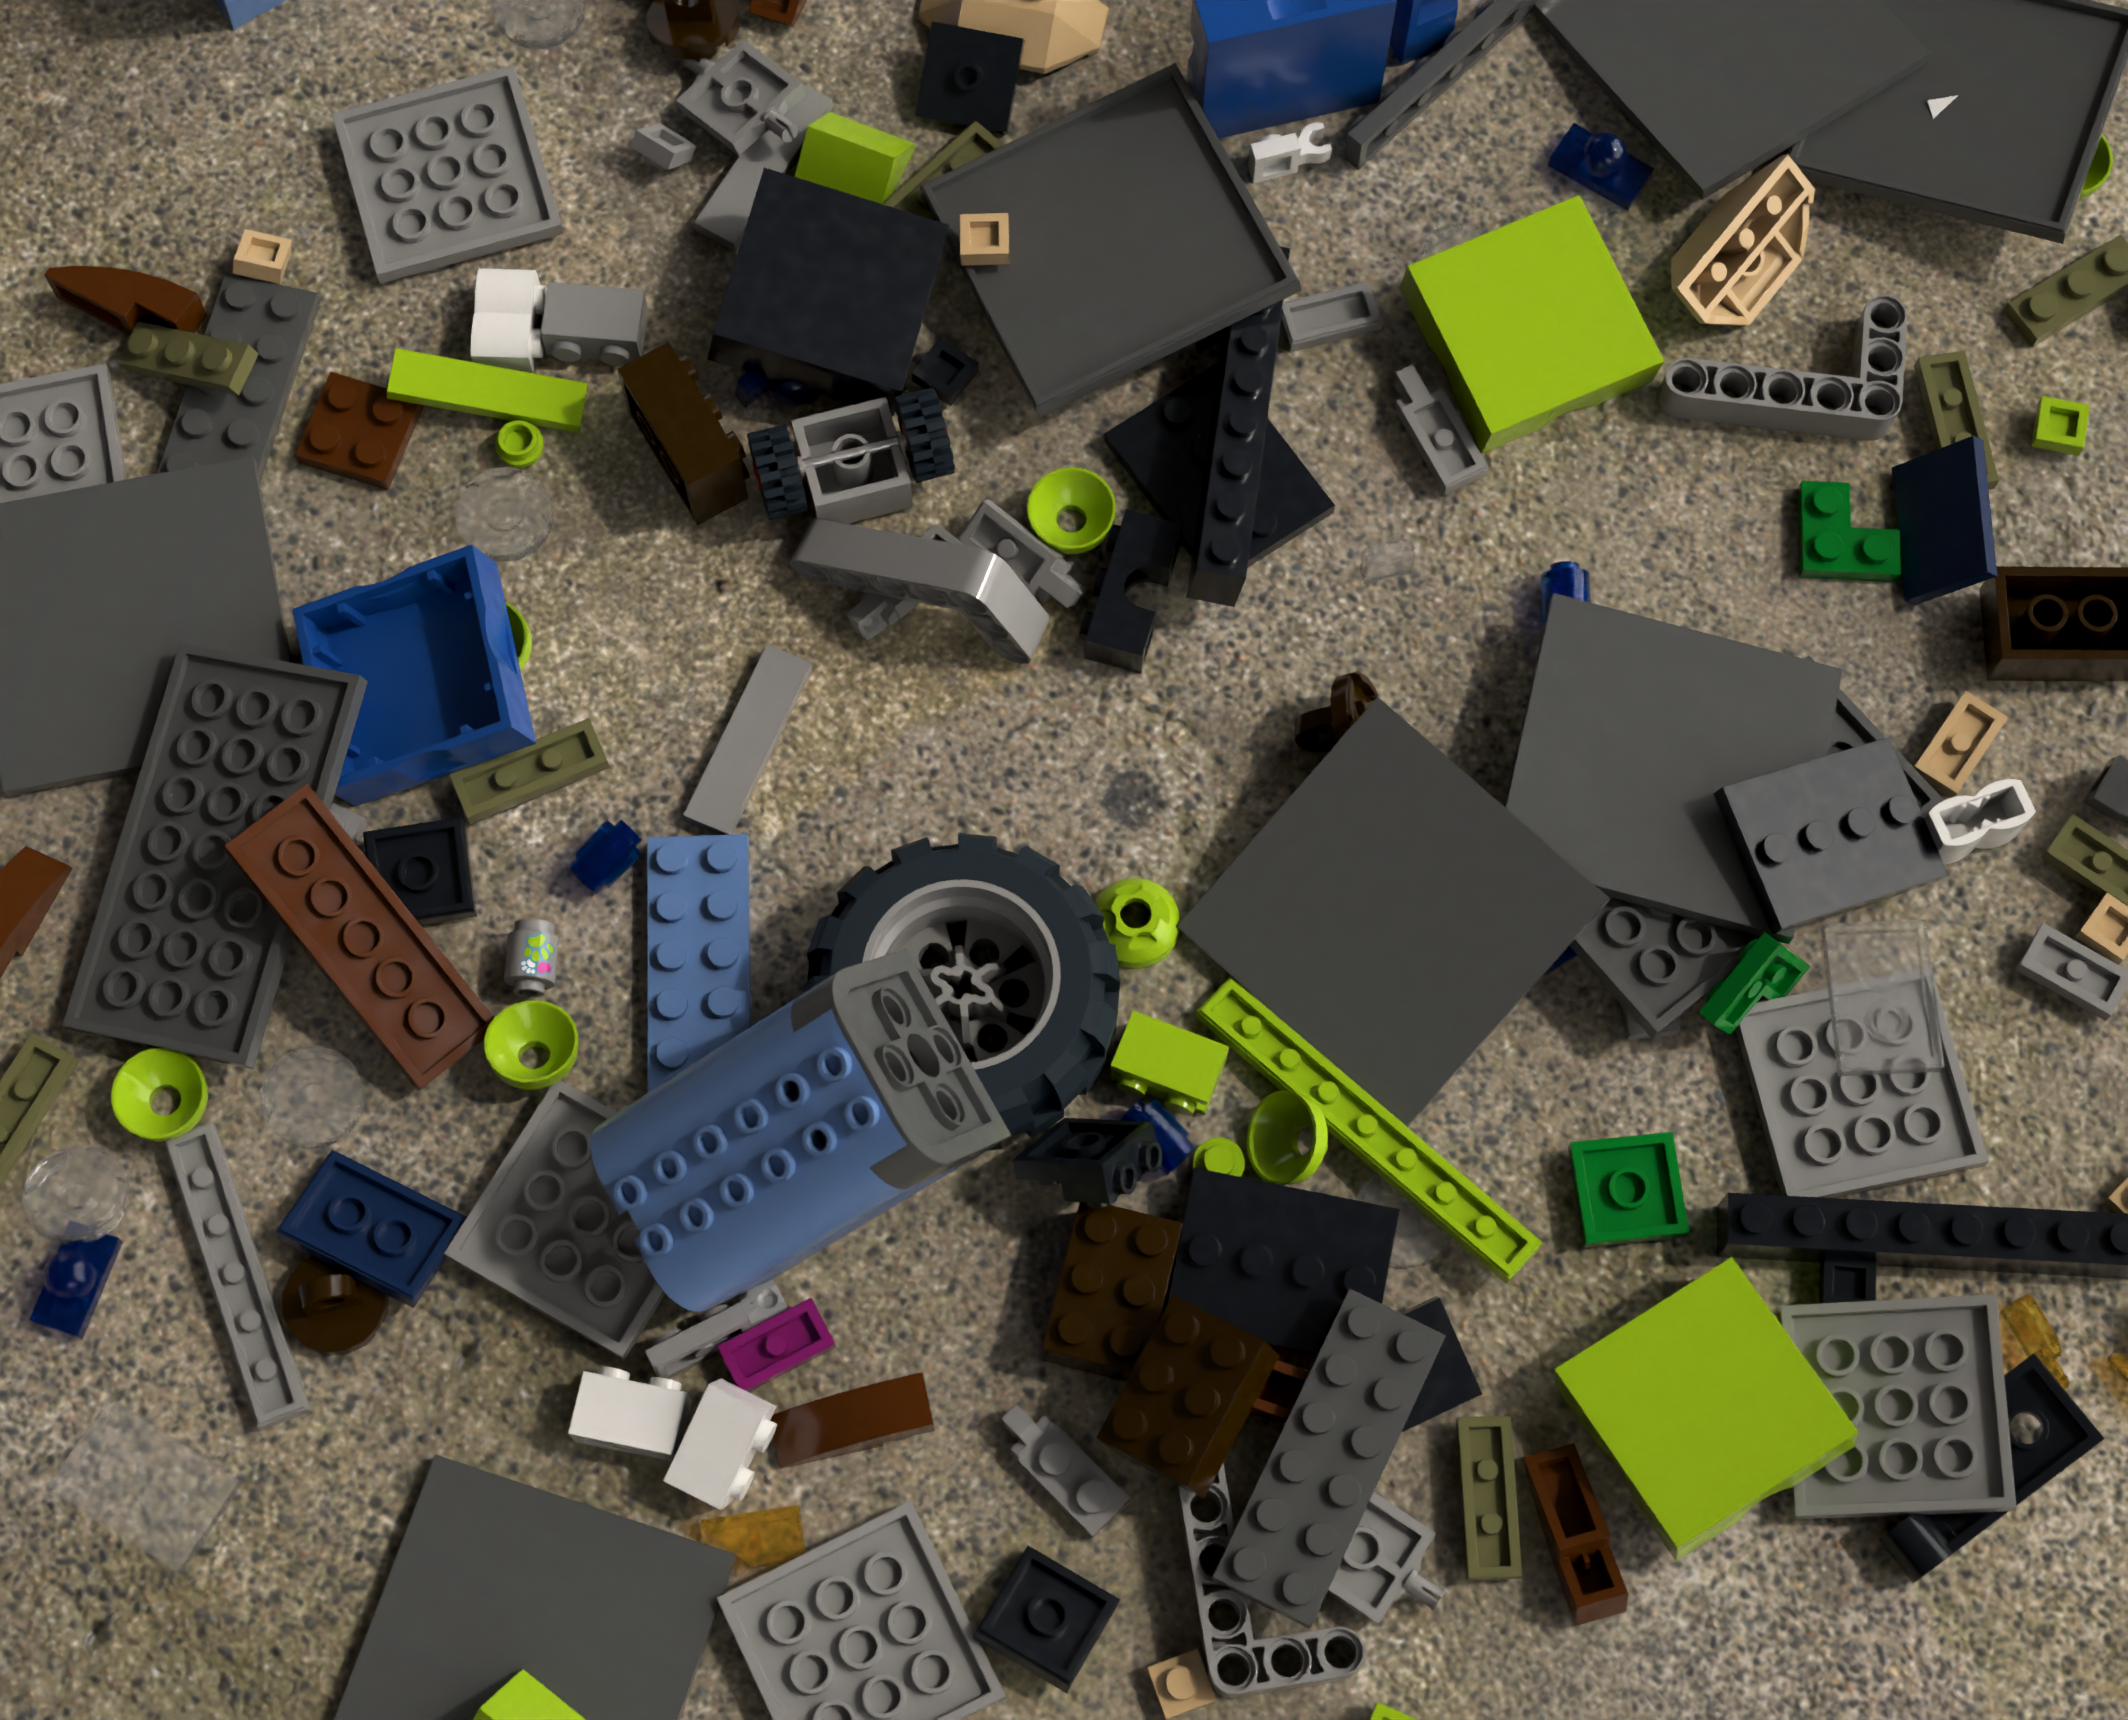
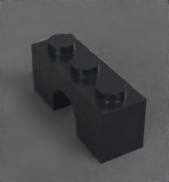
(1141, 552)

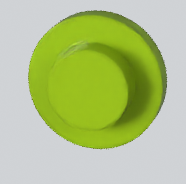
(519, 444)
(1220, 1156)

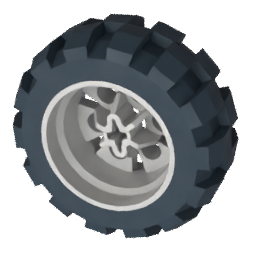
(1009, 906)

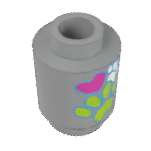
(531, 957)

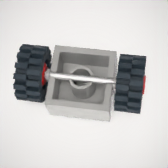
(852, 458)

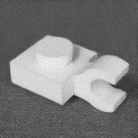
(1281, 155)

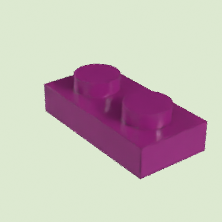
(777, 1346)

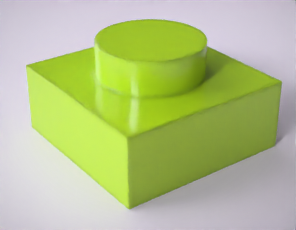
(2060, 425)

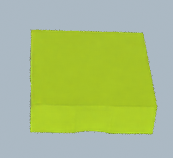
(1531, 323)
(1705, 1407)

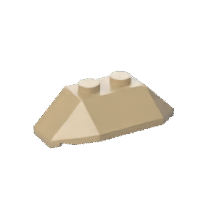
(1052, 29)
(1745, 246)

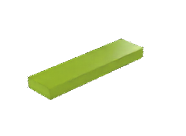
(487, 390)

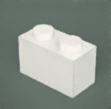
(630, 1414)
(721, 1444)

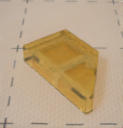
(2035, 1334)
(760, 1536)

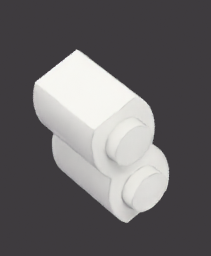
(507, 318)
(1979, 820)

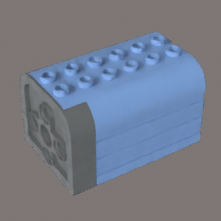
(795, 1133)

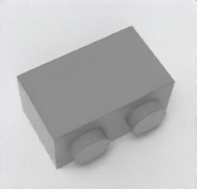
(594, 323)

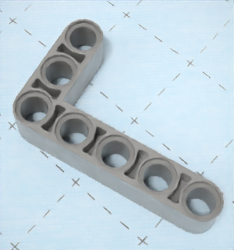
(1802, 388)
(929, 574)
(1239, 1641)

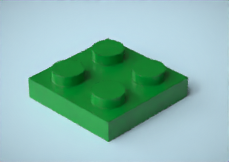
(1628, 1189)

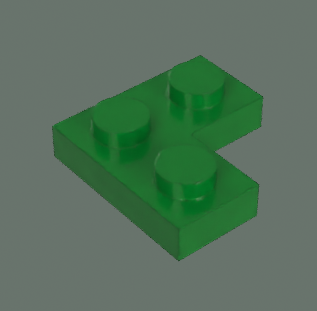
(1834, 548)
(1763, 970)

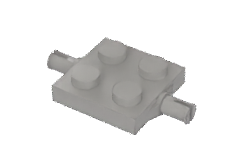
(741, 97)
(1384, 1562)

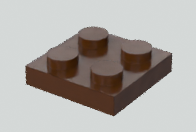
(358, 431)

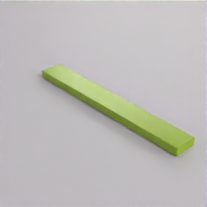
(1371, 1131)

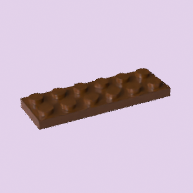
(361, 936)

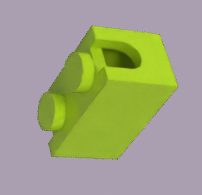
(1168, 1064)

